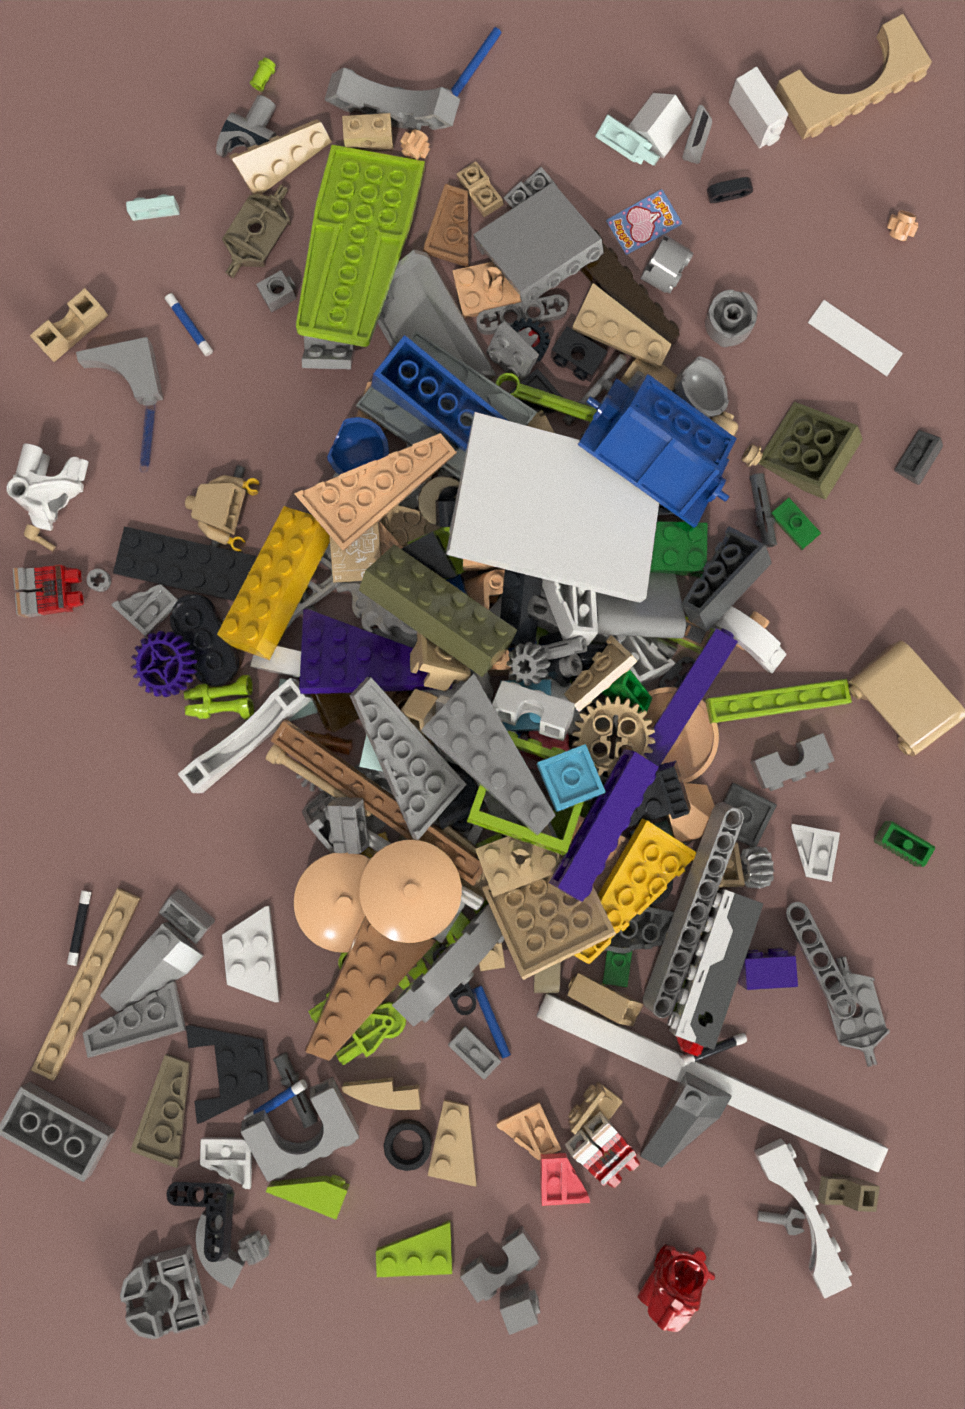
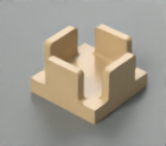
(441, 666)

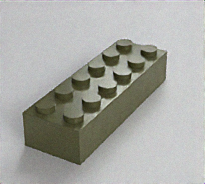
(437, 610)

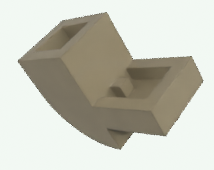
(848, 1191)

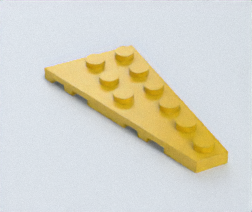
(639, 878)

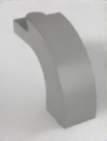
(224, 1271)

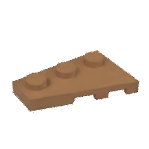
(449, 227)

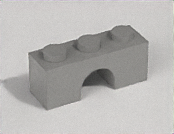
(813, 754)
(484, 1279)

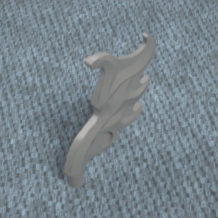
(372, 612)

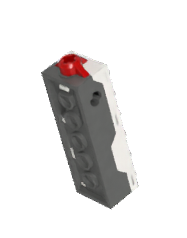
(714, 971)

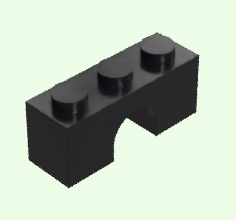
(516, 594)

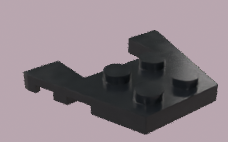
(240, 1068)

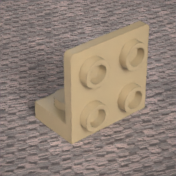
(597, 1099)

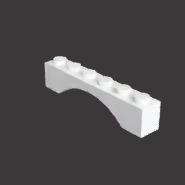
(264, 722)
(824, 1263)

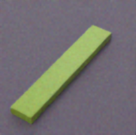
(778, 701)

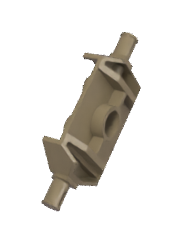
(253, 248)

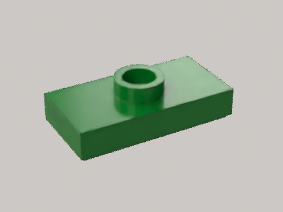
(795, 524)
(617, 968)

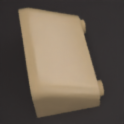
(907, 697)

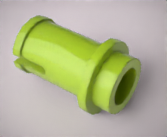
(263, 73)

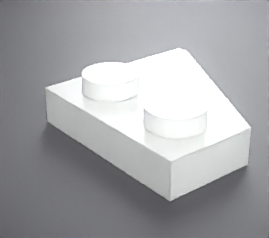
(816, 850)

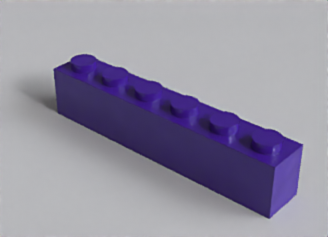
(604, 825)

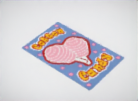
(644, 221)

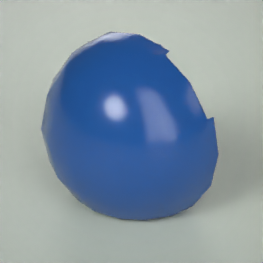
(357, 444)

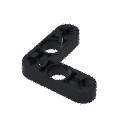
(215, 1207)

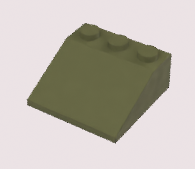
(811, 449)

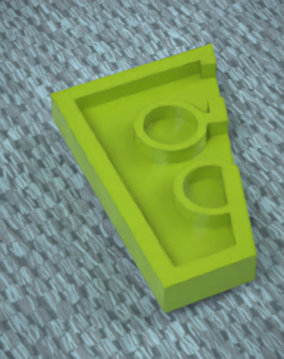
(417, 1255)

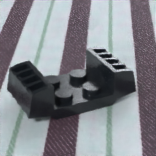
(662, 797)

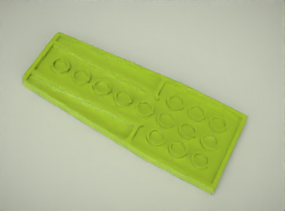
(356, 242)

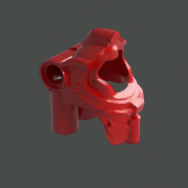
(675, 1287)

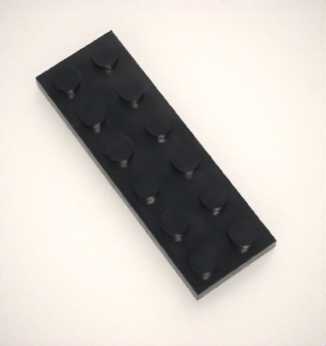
(182, 564)

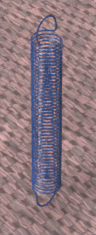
(149, 437)

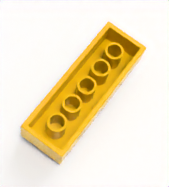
(275, 583)

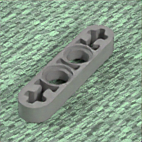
(521, 312)

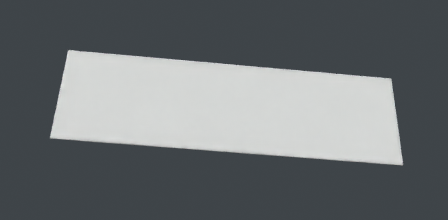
(855, 338)

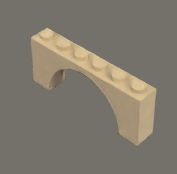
(816, 109)

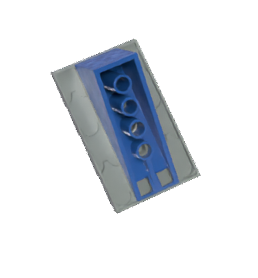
(432, 392)

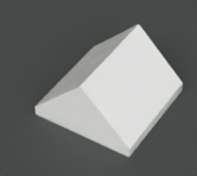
(661, 122)

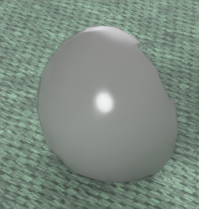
(702, 387)

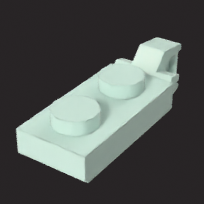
(626, 141)

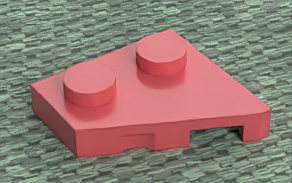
(560, 1181)

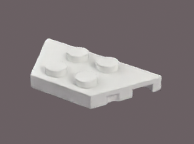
(251, 956)

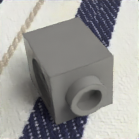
(276, 301)

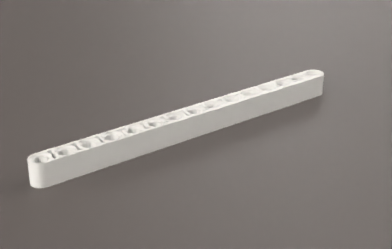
(744, 1096)

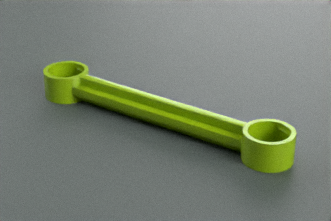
(547, 399)

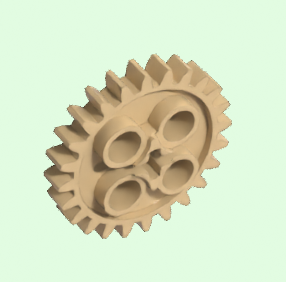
(590, 734)

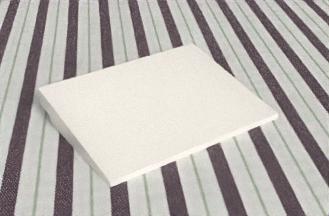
(551, 511)

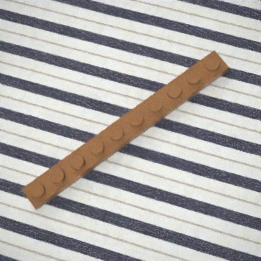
(375, 798)

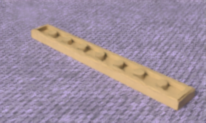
(86, 984)

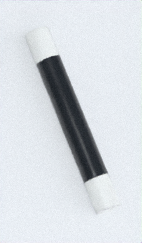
(79, 927)
(707, 1052)

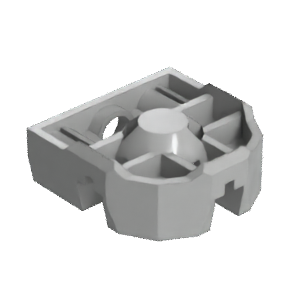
(184, 1314)

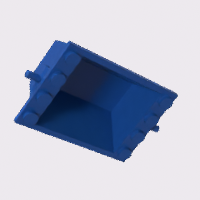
(660, 446)

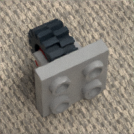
(518, 346)

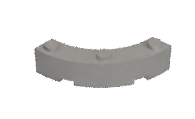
(407, 107)
(450, 968)

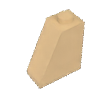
(604, 999)

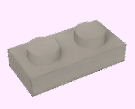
(474, 1052)

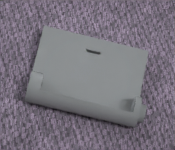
(655, 616)

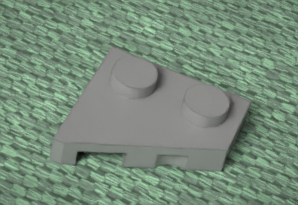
(147, 608)

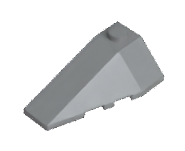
(157, 963)

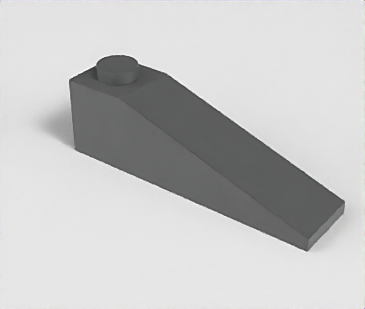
(643, 931)
(686, 1116)

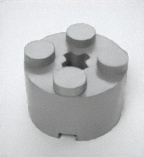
(666, 264)
(726, 306)

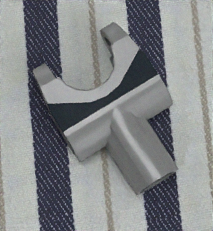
(249, 130)

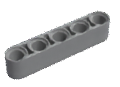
(820, 973)

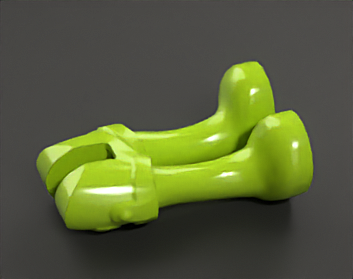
(243, 706)

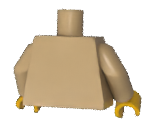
(219, 506)

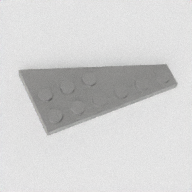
(480, 744)

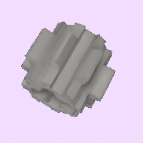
(253, 1248)

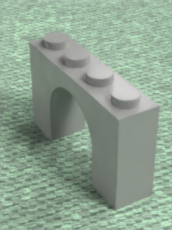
(280, 1156)

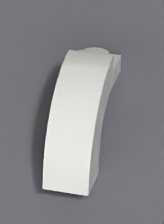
(752, 638)
(283, 661)

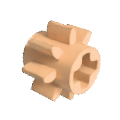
(415, 145)
(902, 225)

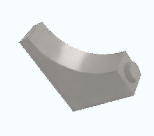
(132, 361)

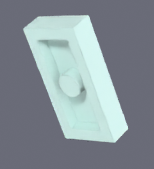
(157, 207)

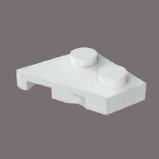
(228, 1157)

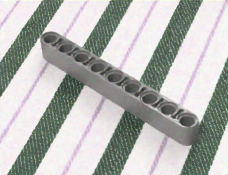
(694, 921)

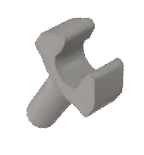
(783, 1219)

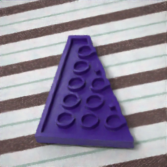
(341, 657)

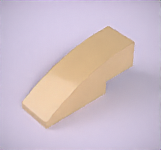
(384, 1094)

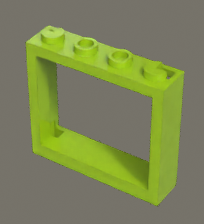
(517, 831)

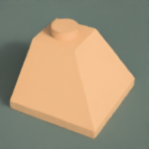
(693, 824)

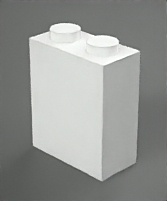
(758, 108)

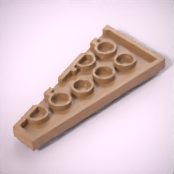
(366, 978)

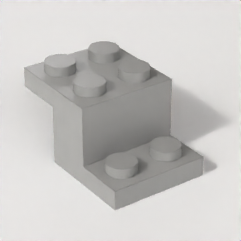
(327, 354)

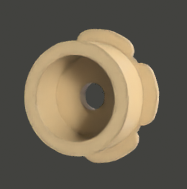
(752, 455)

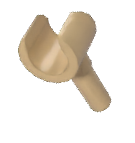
(32, 532)

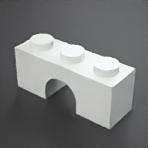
(514, 700)

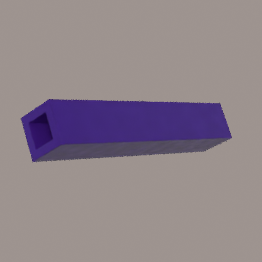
(690, 693)

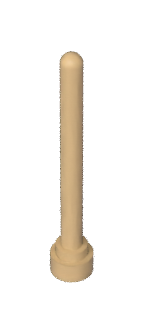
(279, 756)

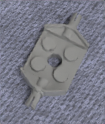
(868, 1026)

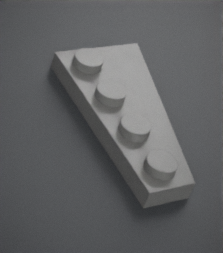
(147, 1020)

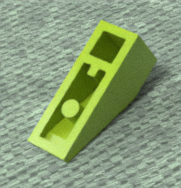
(316, 1193)

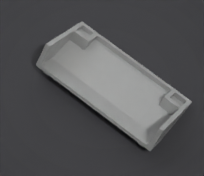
(423, 304)

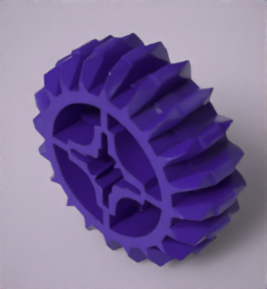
(173, 680)

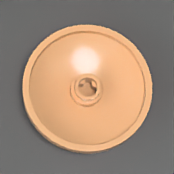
(695, 744)
(410, 891)
(329, 900)

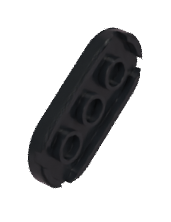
(198, 623)

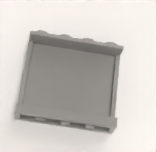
(539, 243)

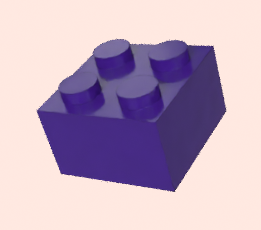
(768, 970)

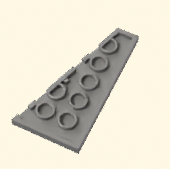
(413, 768)

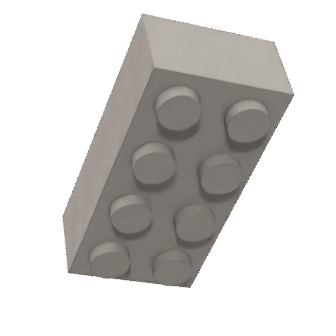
(56, 1131)

